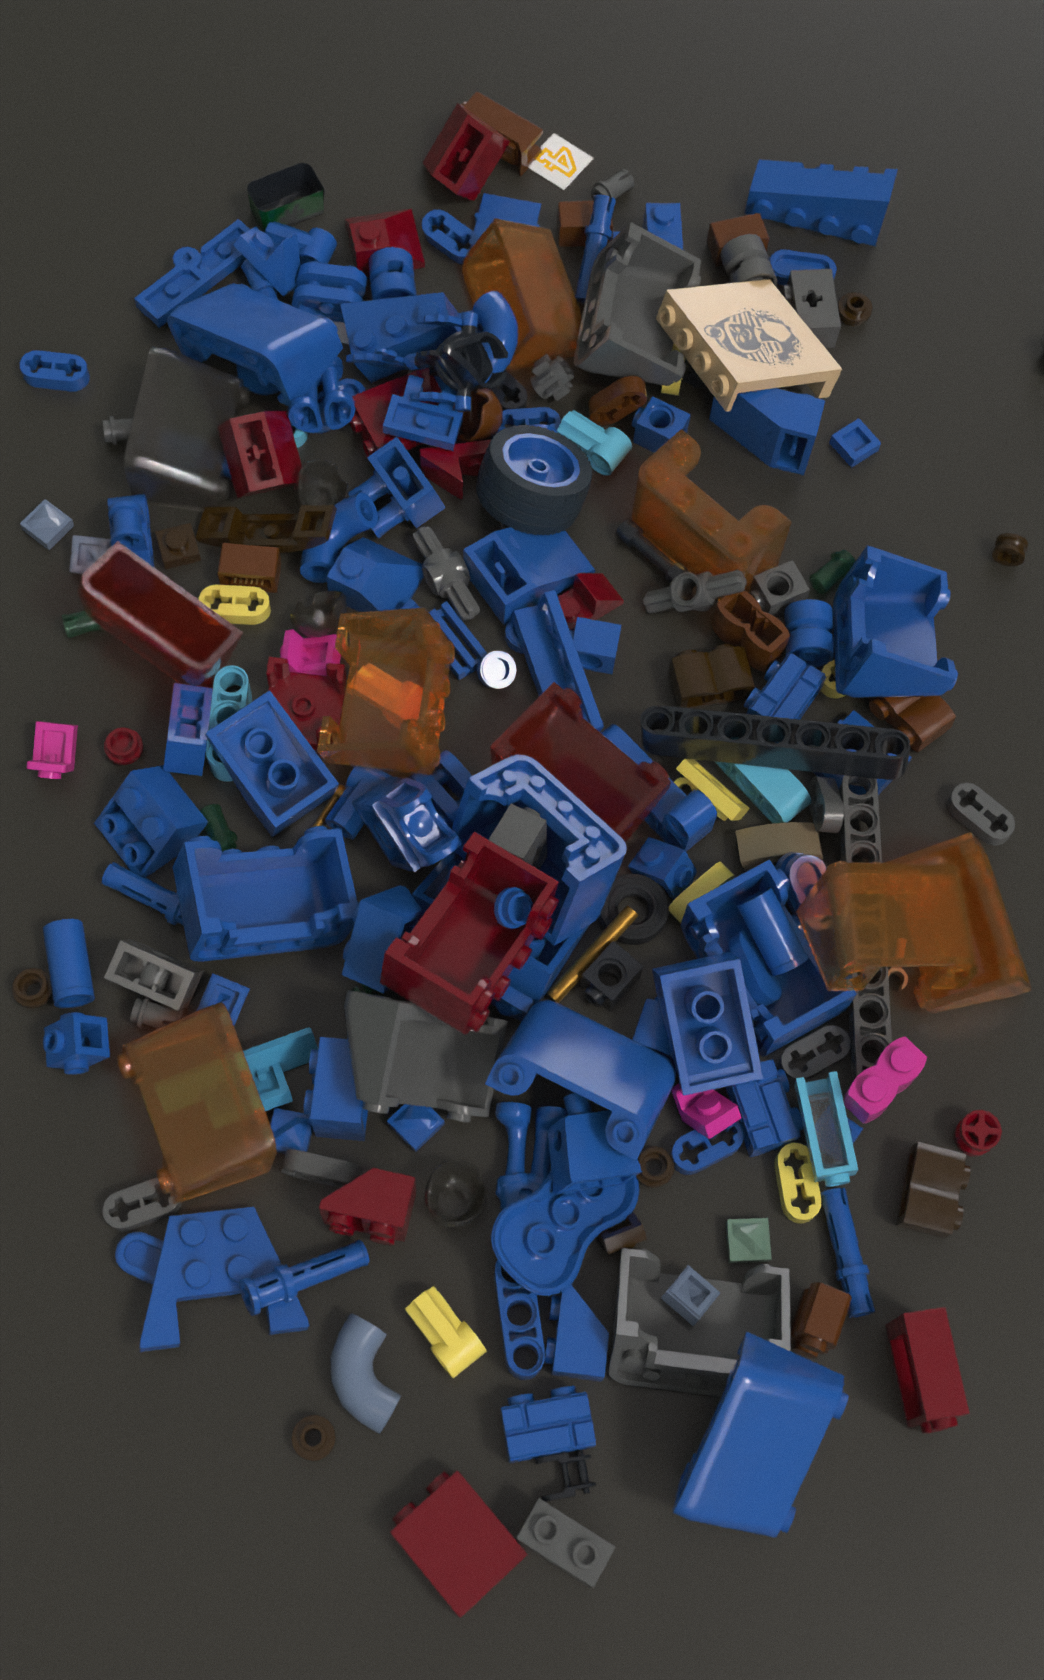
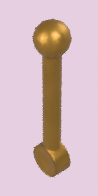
(321, 819)

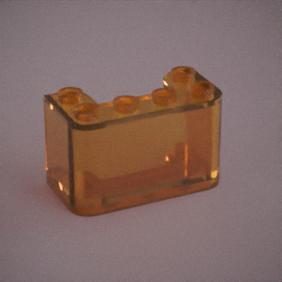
(694, 526)

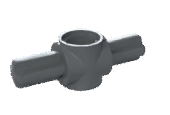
(446, 573)
(708, 591)

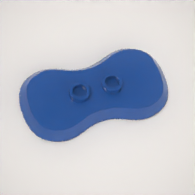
(547, 1234)

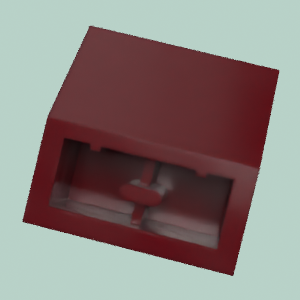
(465, 153)
(260, 452)
(372, 1204)

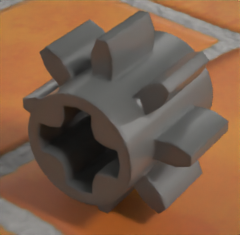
(552, 377)

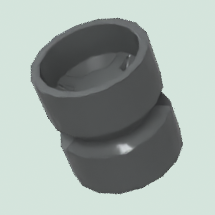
(747, 260)

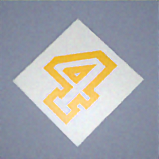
(560, 161)

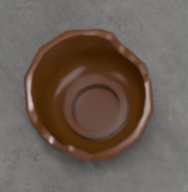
(483, 418)

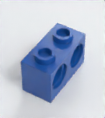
(187, 729)

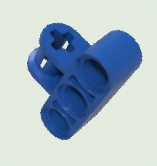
(131, 525)

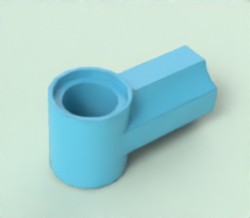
(601, 446)

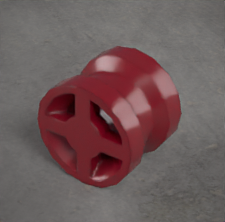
(983, 1126)

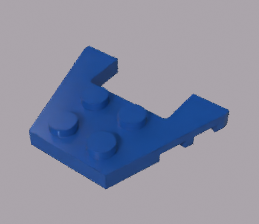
(206, 1259)

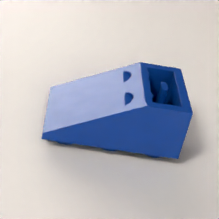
(773, 426)
(518, 567)

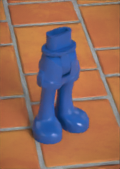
(338, 404)
(516, 1119)

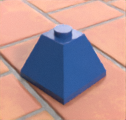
(374, 577)

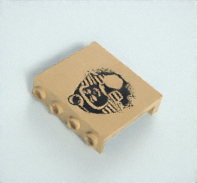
(745, 340)

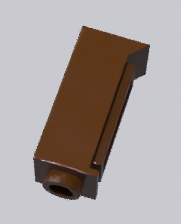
(519, 131)

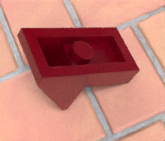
(448, 466)
(589, 598)

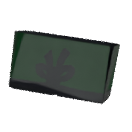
(288, 184)

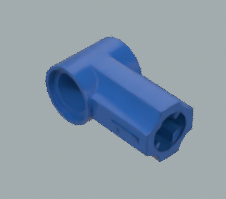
(313, 245)
(344, 814)

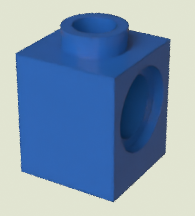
(658, 414)
(596, 644)

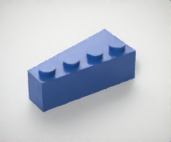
(822, 198)

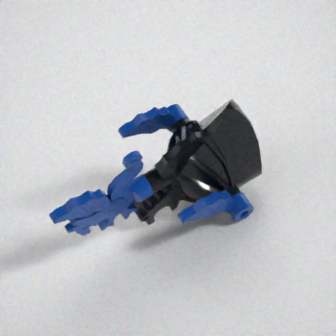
(457, 360)

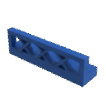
(552, 652)

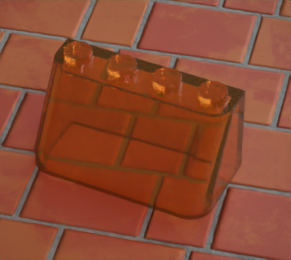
(530, 275)

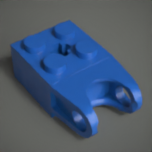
(406, 823)

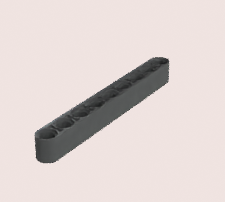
(868, 846)

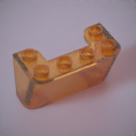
(391, 692)
(889, 918)

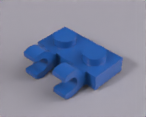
(423, 421)

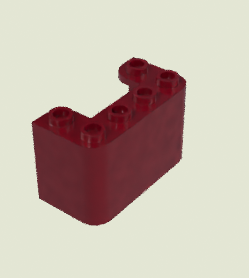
(458, 949)

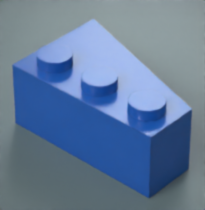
(393, 327)

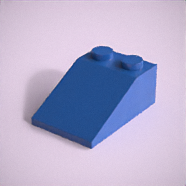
(272, 763)
(708, 1022)

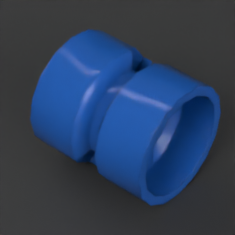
(391, 273)
(810, 631)

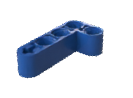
(677, 817)

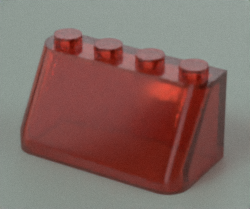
(157, 617)

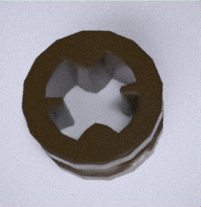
(1010, 549)

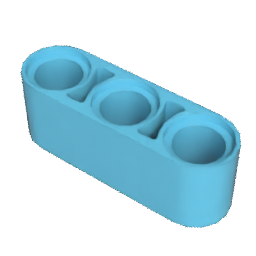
(225, 705)
(771, 789)

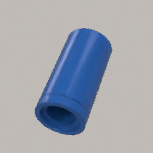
(772, 931)
(68, 963)

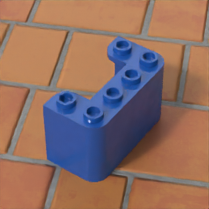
(580, 845)
(266, 897)
(804, 998)

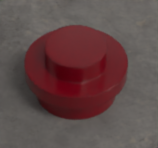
(123, 746)

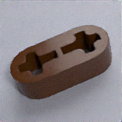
(617, 400)

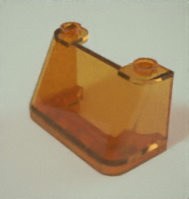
(996, 950)
(200, 1103)

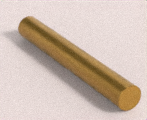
(610, 934)

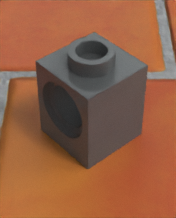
(784, 579)

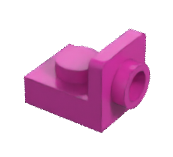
(706, 1111)

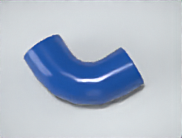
(497, 318)
(351, 518)

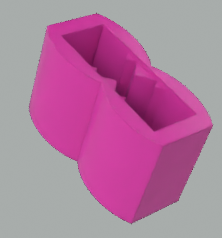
(879, 1084)

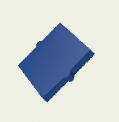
(505, 209)

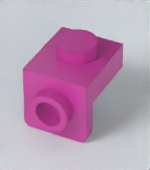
(309, 654)
(53, 749)

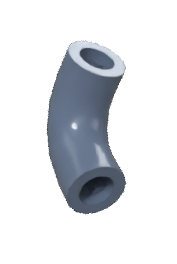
(354, 1375)

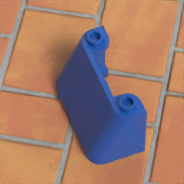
(259, 334)
(888, 628)
(592, 1064)
(760, 1440)

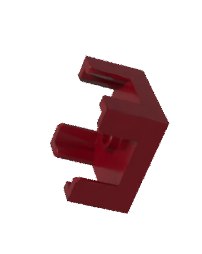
(308, 696)

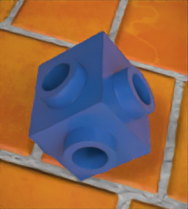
(76, 1042)

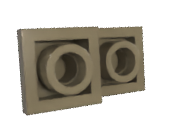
(774, 840)

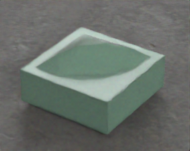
(748, 1240)

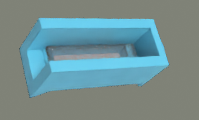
(826, 1130)

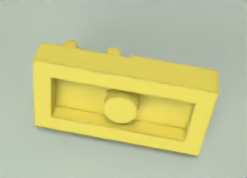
(723, 799)

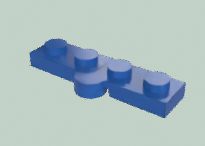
(192, 274)

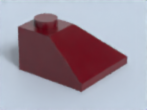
(383, 231)

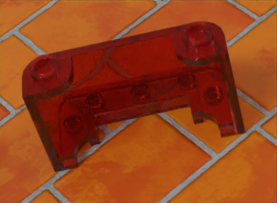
(584, 760)

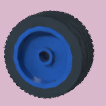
(533, 479)

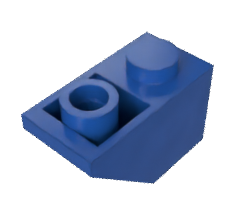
(579, 1339)

